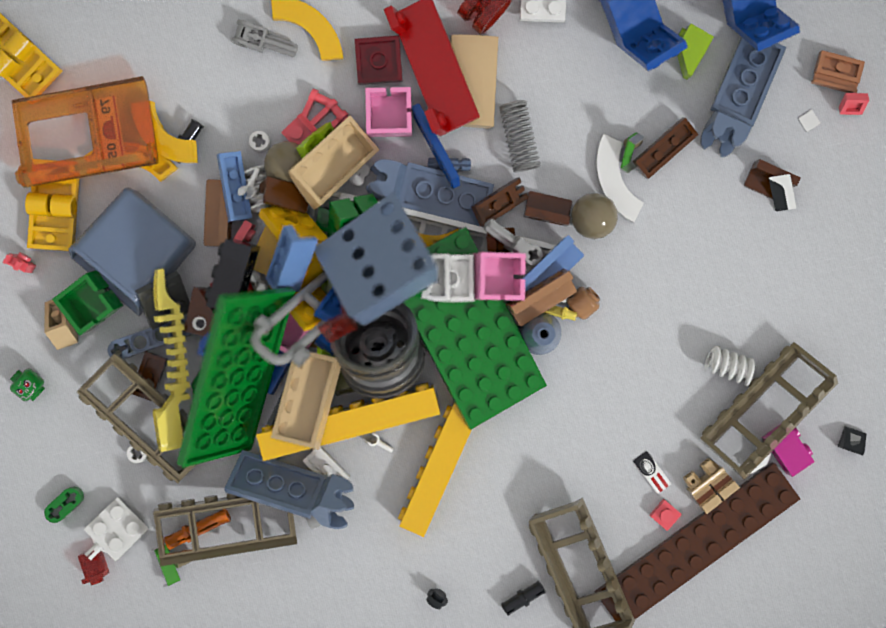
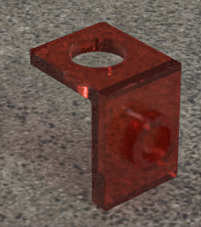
(338, 326)

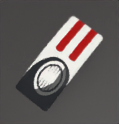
(652, 472)

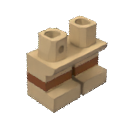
(718, 480)

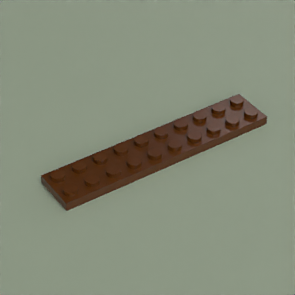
(703, 541)

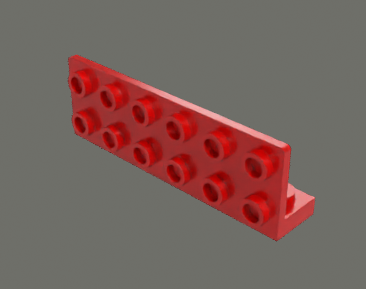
(434, 66)

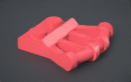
(301, 127)

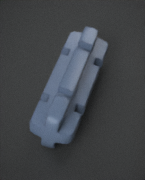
(464, 164)

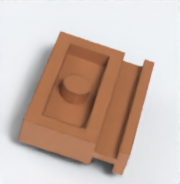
(837, 72)

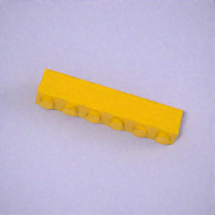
(436, 473)

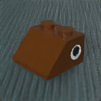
(199, 315)

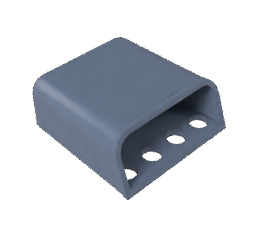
(131, 243)
(376, 261)

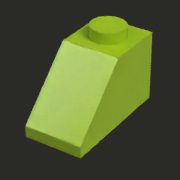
(697, 43)

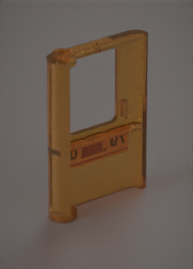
(118, 129)

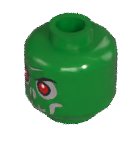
(27, 385)

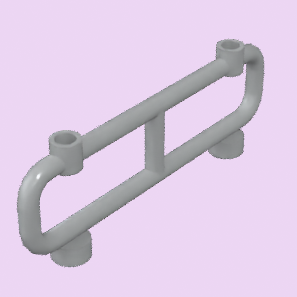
(297, 353)

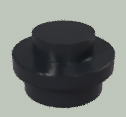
(436, 598)

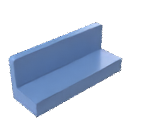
(233, 178)
(562, 256)
(290, 260)

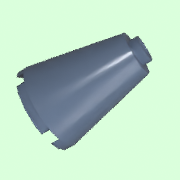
(531, 334)

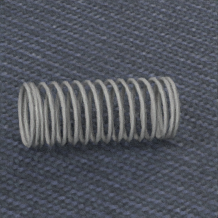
(515, 107)

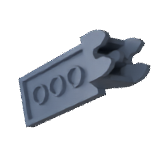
(741, 95)
(428, 190)
(291, 489)

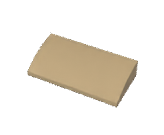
(478, 64)
(332, 162)
(307, 401)

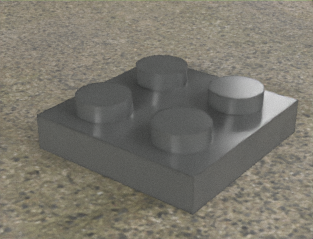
(176, 292)

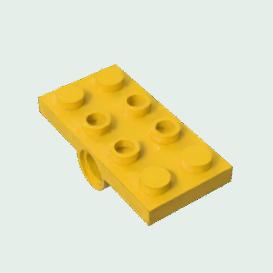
(23, 62)
(52, 214)

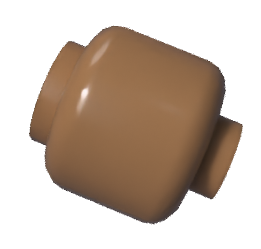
(584, 302)

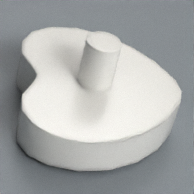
(359, 177)

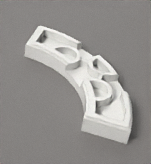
(611, 181)

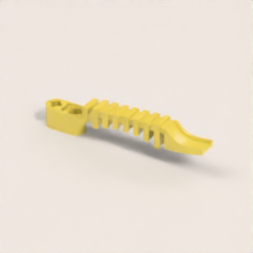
(167, 418)

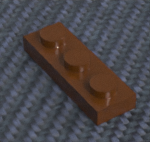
(665, 148)

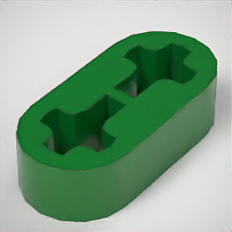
(60, 501)

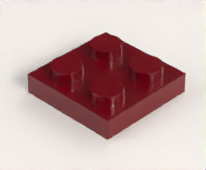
(378, 60)

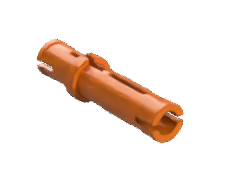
(203, 526)

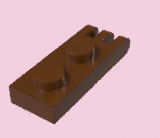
(499, 202)

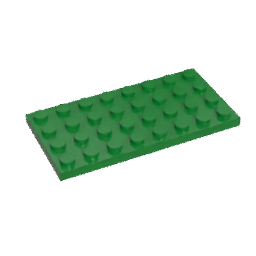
(475, 346)
(232, 377)

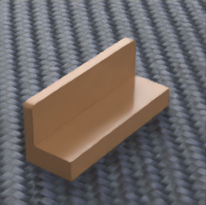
(216, 222)
(543, 297)

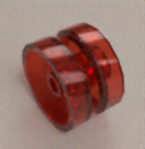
(484, 11)

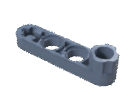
(150, 337)

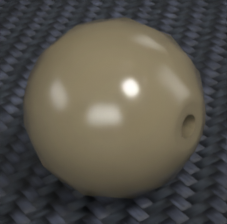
(281, 159)
(594, 216)

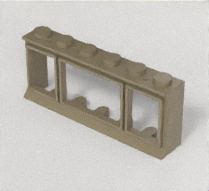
(756, 389)
(119, 426)
(211, 503)
(556, 569)

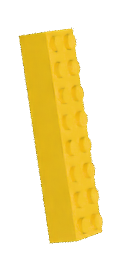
(360, 419)

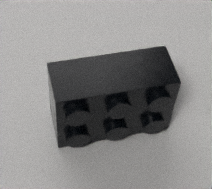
(233, 269)

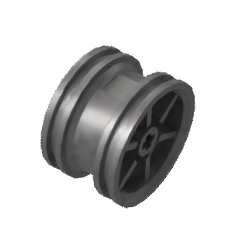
(379, 347)

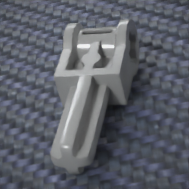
(257, 38)
(514, 243)

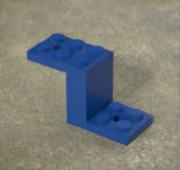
(759, 22)
(641, 32)

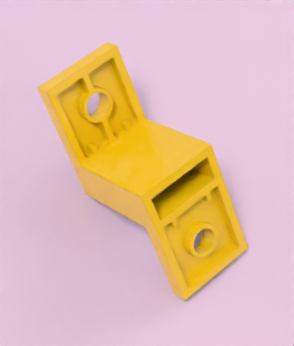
(275, 219)

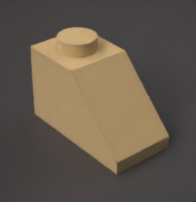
(58, 327)

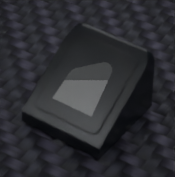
(853, 440)

